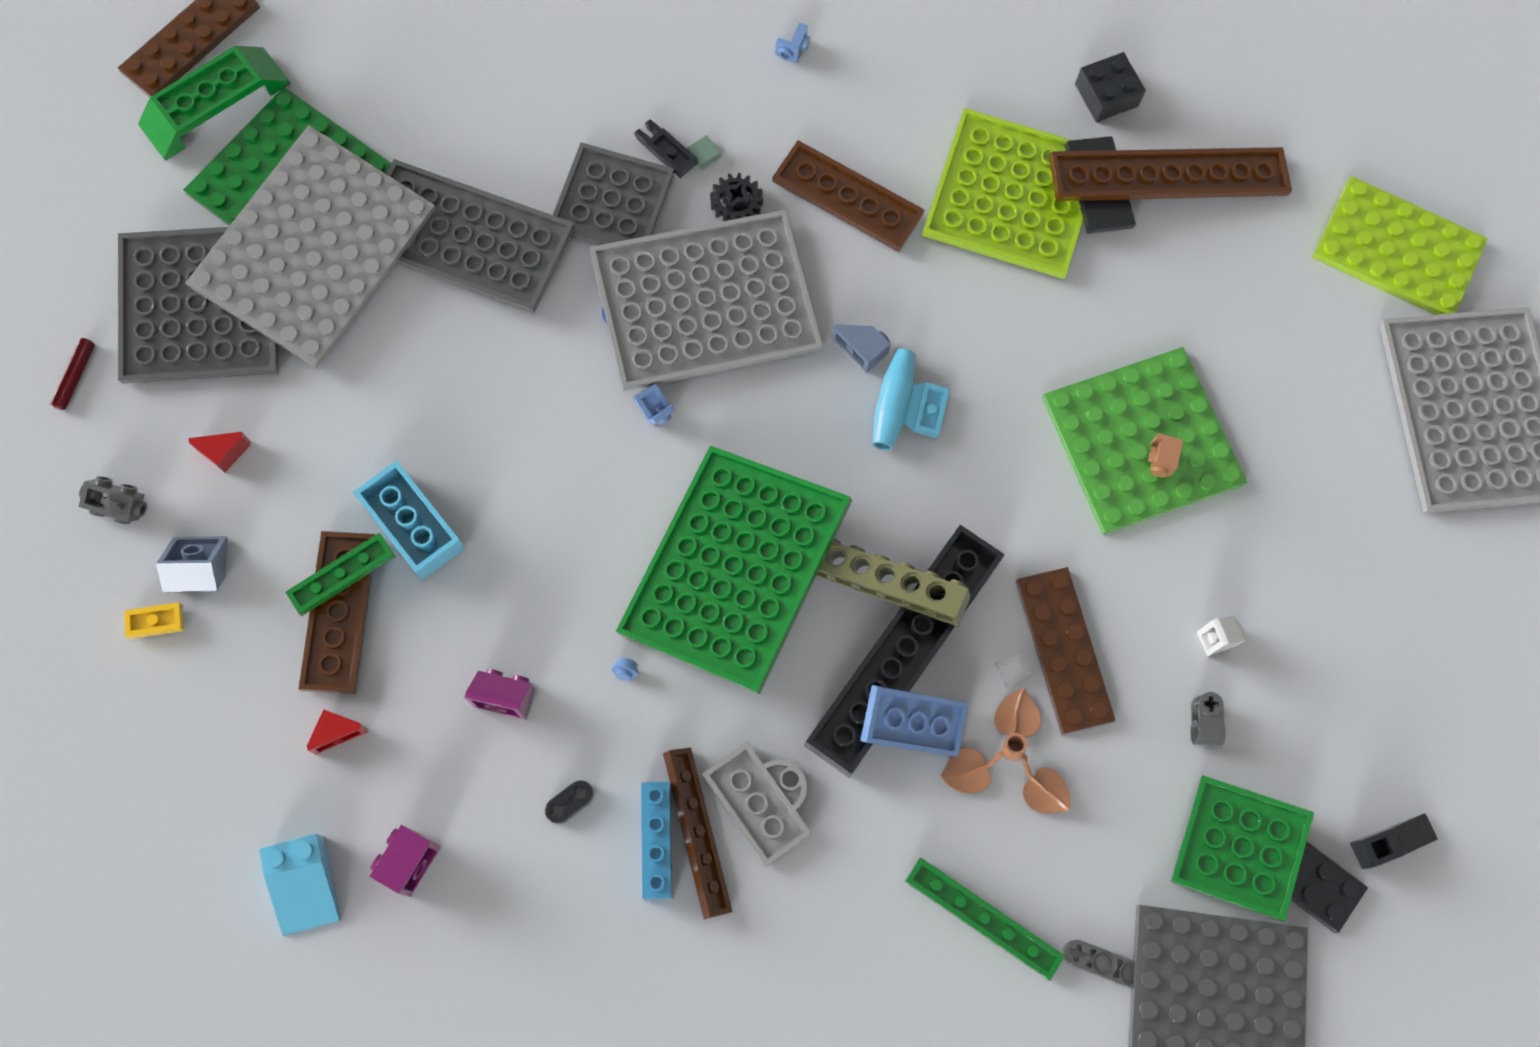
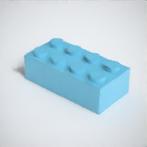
(409, 520)

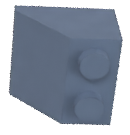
(193, 564)

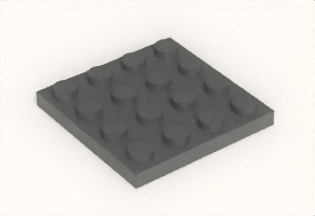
(612, 195)

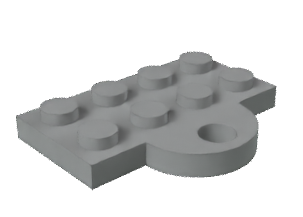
(760, 801)

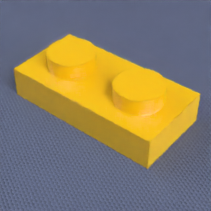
(154, 620)

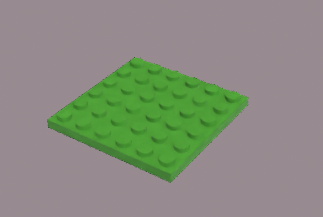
(1109, 432)

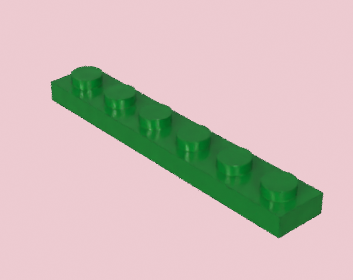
(985, 919)

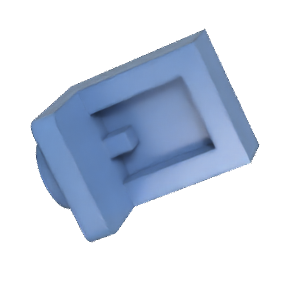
(792, 49)
(654, 405)

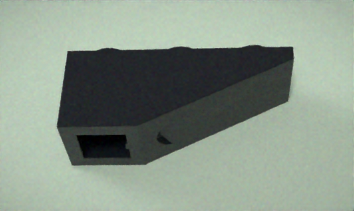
(1393, 841)

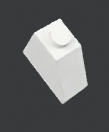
(1221, 635)

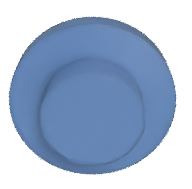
(625, 669)

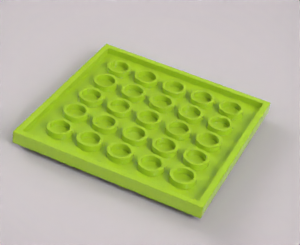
(1002, 198)

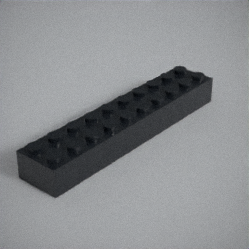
(900, 653)

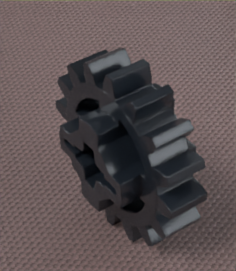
(732, 190)

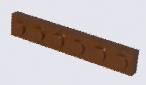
(697, 833)

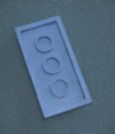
(914, 721)

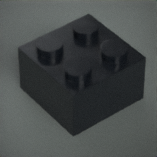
(1110, 87)

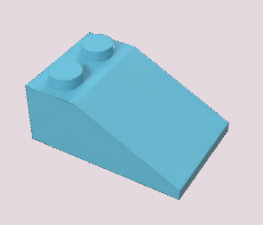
(300, 883)

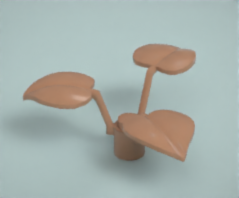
(1021, 719)

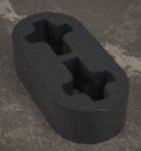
(573, 807)

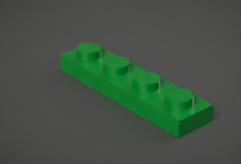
(340, 574)

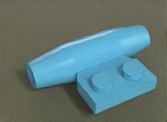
(903, 402)

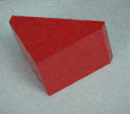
(221, 448)
(333, 731)

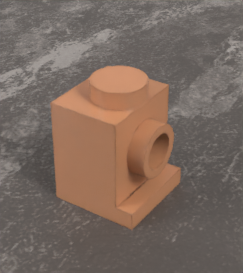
(1164, 455)

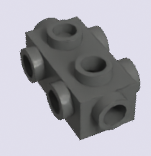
(121, 503)

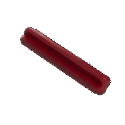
(72, 374)

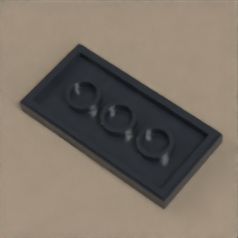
(1102, 214)

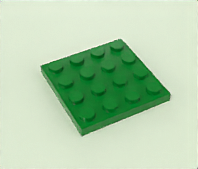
(1242, 848)

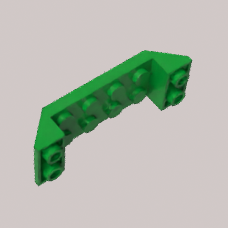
(206, 94)

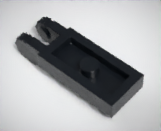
(667, 149)

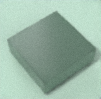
(705, 151)

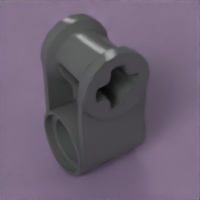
(1207, 724)

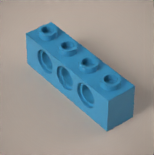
(656, 840)

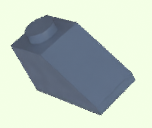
(862, 344)

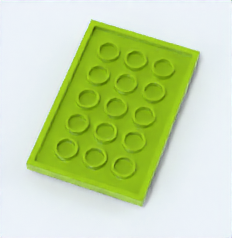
(1400, 248)

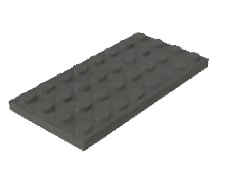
(483, 239)

